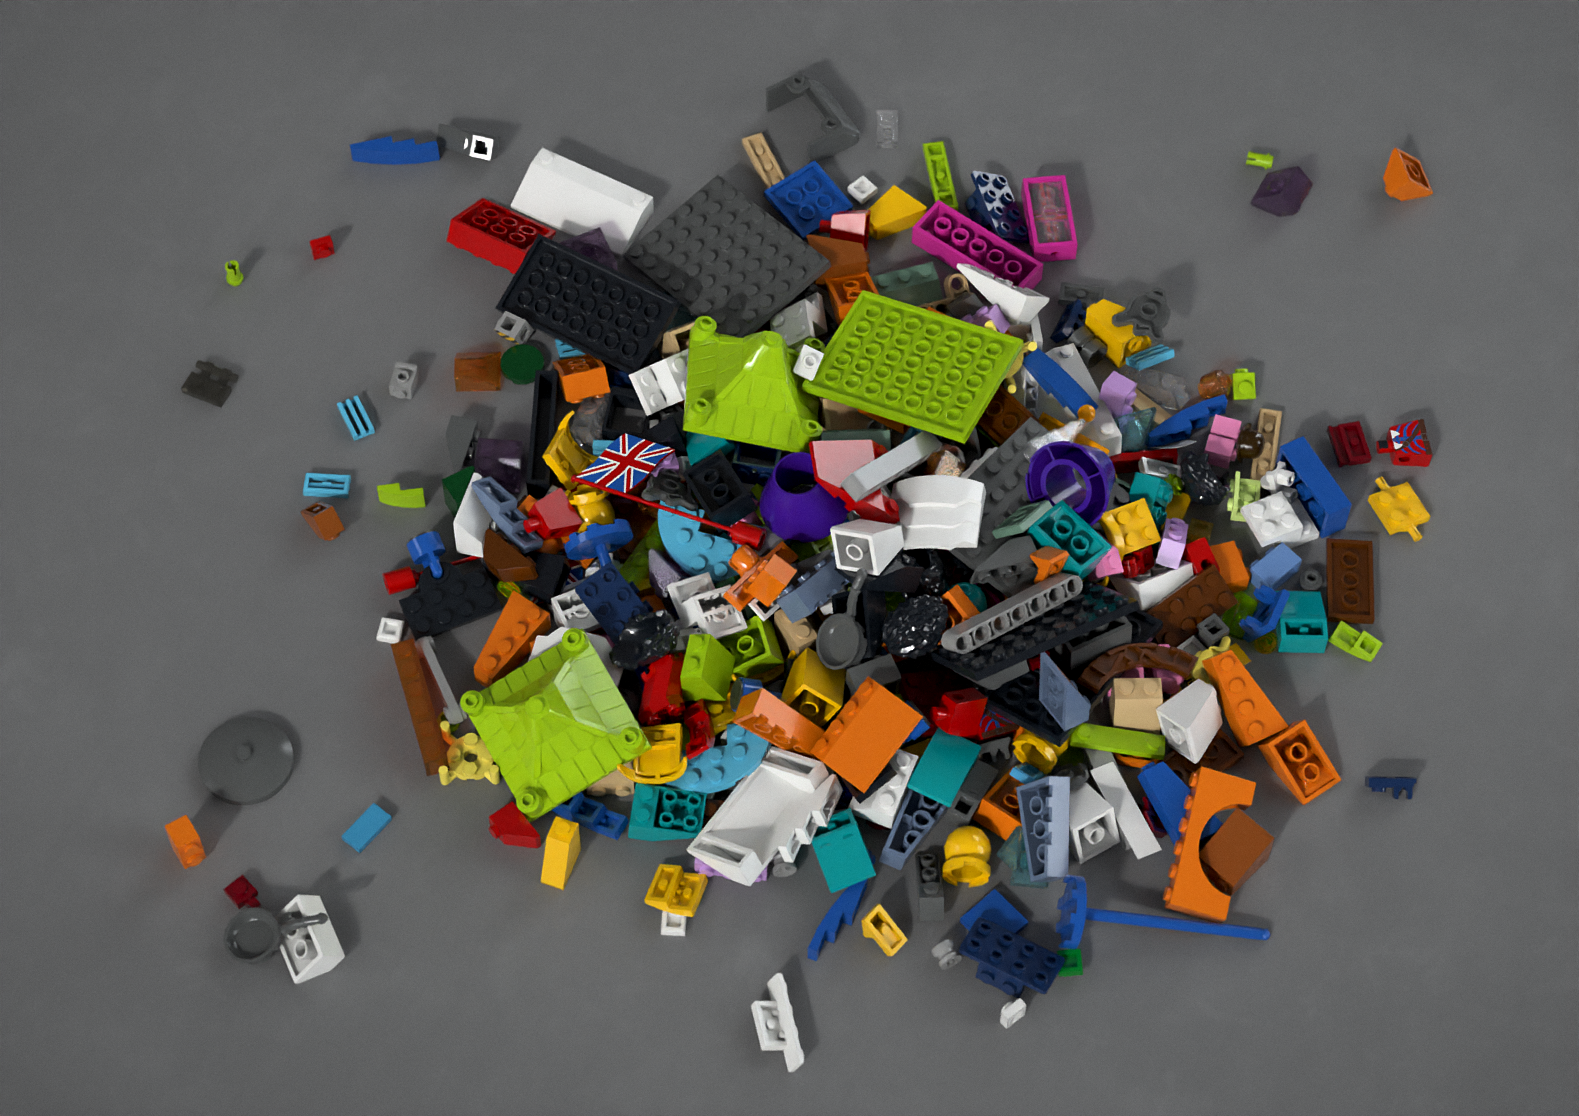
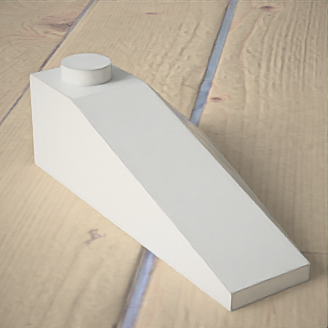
(1013, 301)

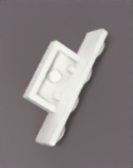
(776, 1023)

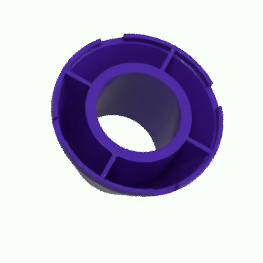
(1053, 478)
(801, 515)

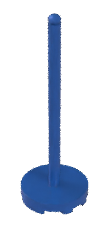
(599, 542)
(1074, 914)

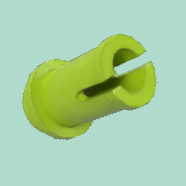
(1261, 160)
(234, 276)

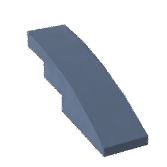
(504, 512)

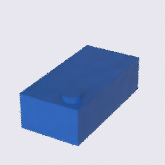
(1315, 487)

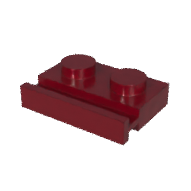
(1349, 444)

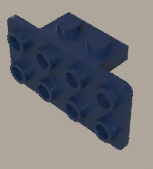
(995, 207)
(611, 599)
(1009, 959)

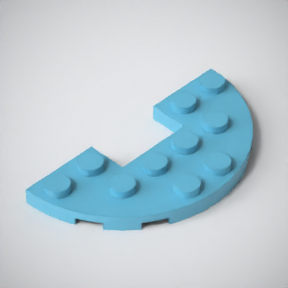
(696, 550)
(725, 764)

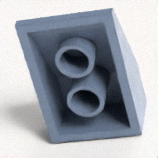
(1061, 695)

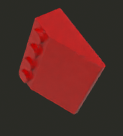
(495, 234)

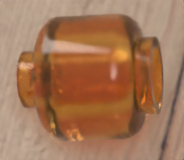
(1214, 384)

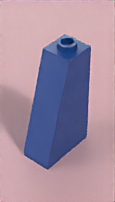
(1168, 796)

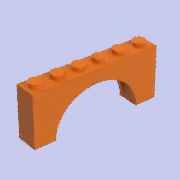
(1188, 887)

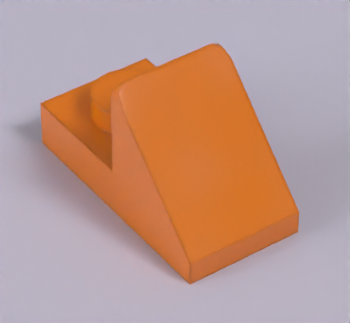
(1049, 562)

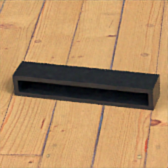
(542, 431)

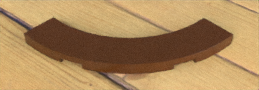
(1135, 656)

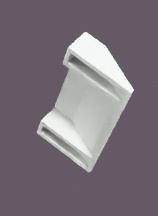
(582, 200)
(1103, 427)
(755, 815)

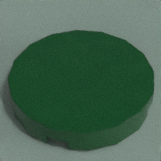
(521, 363)

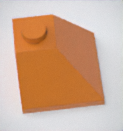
(1405, 177)

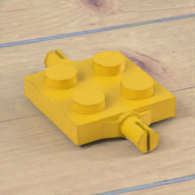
(1398, 508)

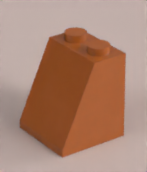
(844, 257)
(1235, 852)

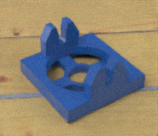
(1264, 622)

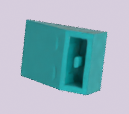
(1157, 496)
(1302, 624)
(665, 813)
(842, 852)

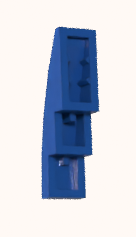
(394, 153)
(1057, 381)
(1180, 425)
(592, 816)
(841, 912)

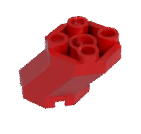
(662, 692)

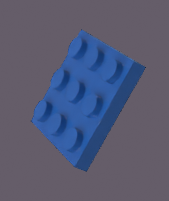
(807, 199)

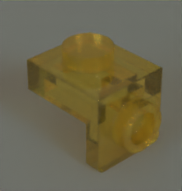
(1199, 529)

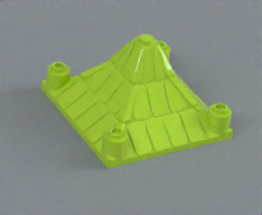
(748, 389)
(556, 725)

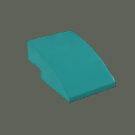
(701, 446)
(944, 767)

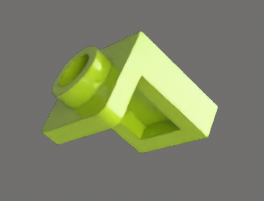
(1243, 384)

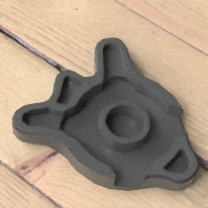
(1146, 314)
(669, 490)

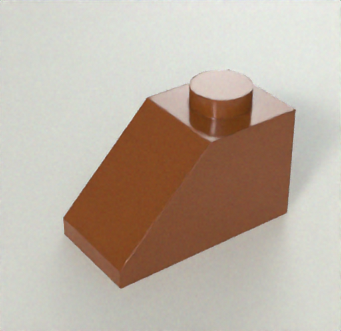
(323, 520)

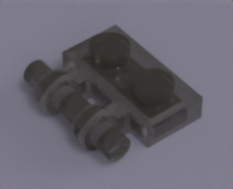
(207, 389)

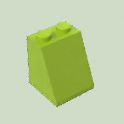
(706, 669)

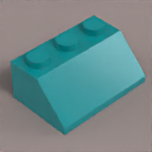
(1069, 532)

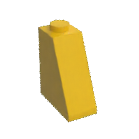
(894, 213)
(560, 852)

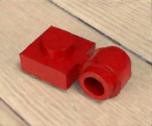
(1138, 563)

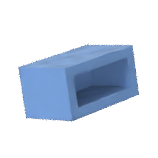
(1275, 568)

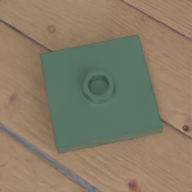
(1022, 519)

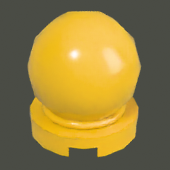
(591, 506)
(1038, 751)
(967, 856)

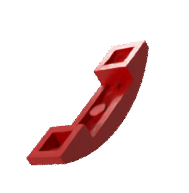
(700, 729)

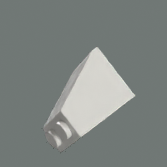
(866, 545)
(1191, 719)
(1090, 823)

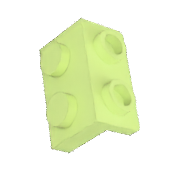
(1243, 493)

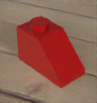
(513, 827)

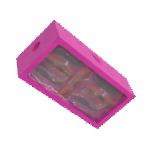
(1049, 218)

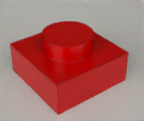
(322, 247)

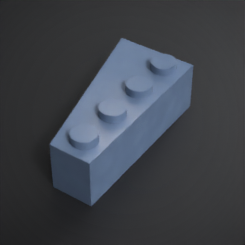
(811, 590)
(912, 826)
(1046, 826)

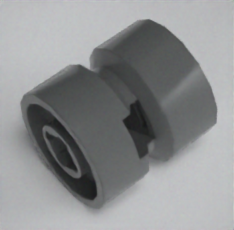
(1088, 347)

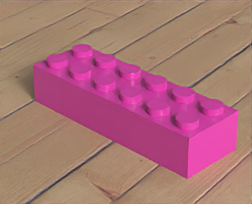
(960, 240)

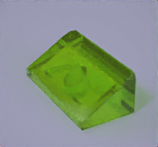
(1232, 617)

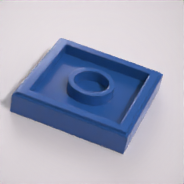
(997, 910)

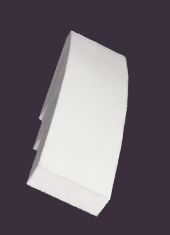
(813, 813)

